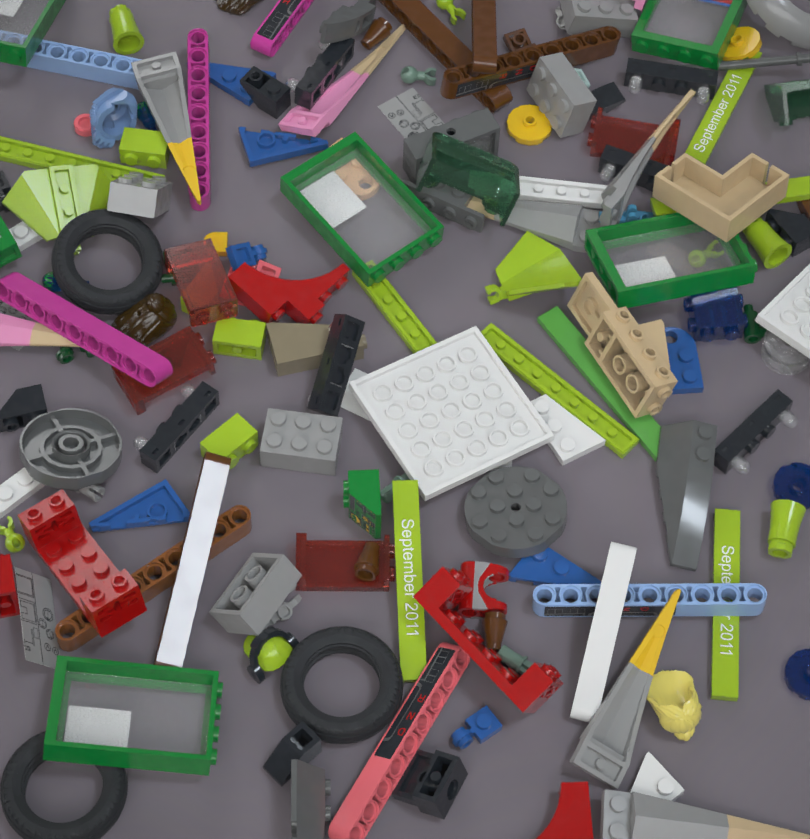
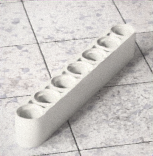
(603, 631)

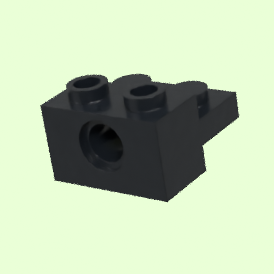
(431, 782)

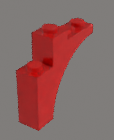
(273, 297)
(572, 814)

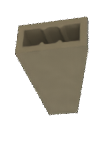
(300, 346)

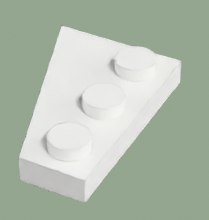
(571, 436)

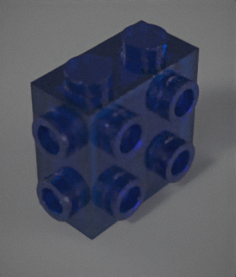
(716, 315)

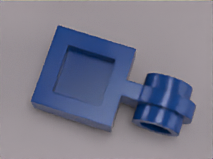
(245, 253)
(481, 725)

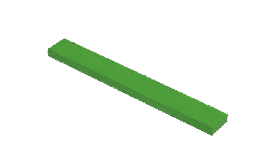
(572, 345)

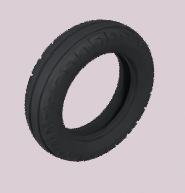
(115, 223)
(348, 641)
(30, 826)

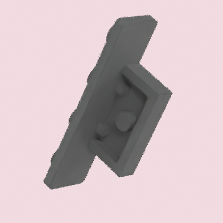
(449, 204)

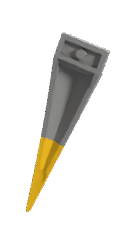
(164, 93)
(612, 732)

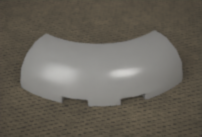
(784, 20)

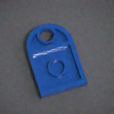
(684, 362)

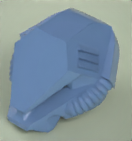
(110, 115)

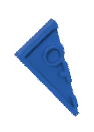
(228, 80)
(276, 146)
(152, 507)
(550, 568)

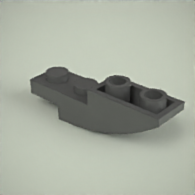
(348, 21)

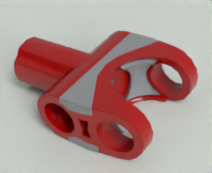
(481, 576)

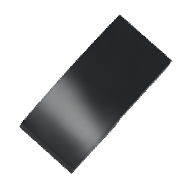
(608, 97)

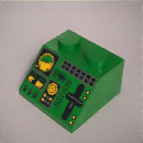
(363, 499)

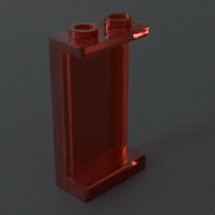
(631, 136)
(202, 282)
(187, 359)
(330, 565)

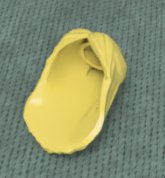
(675, 702)

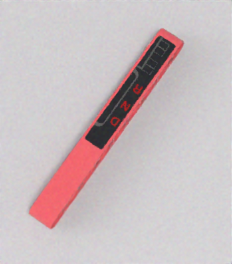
(399, 743)

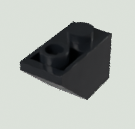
(266, 92)
(792, 228)
(22, 408)
(298, 744)

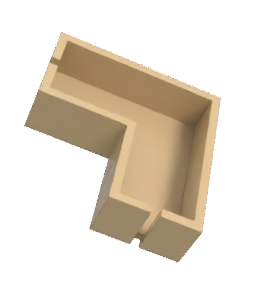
(718, 201)

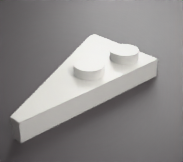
(656, 781)

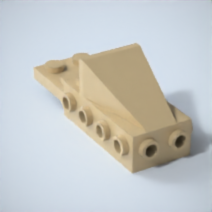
(628, 353)

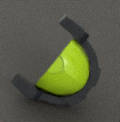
(268, 651)

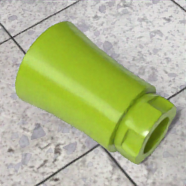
(125, 32)
(767, 243)
(784, 527)

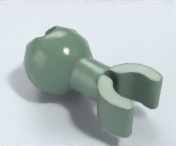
(410, 75)

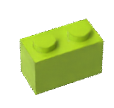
(144, 148)
(239, 338)
(231, 440)

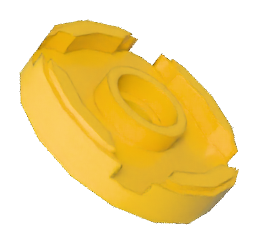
(743, 44)
(528, 133)

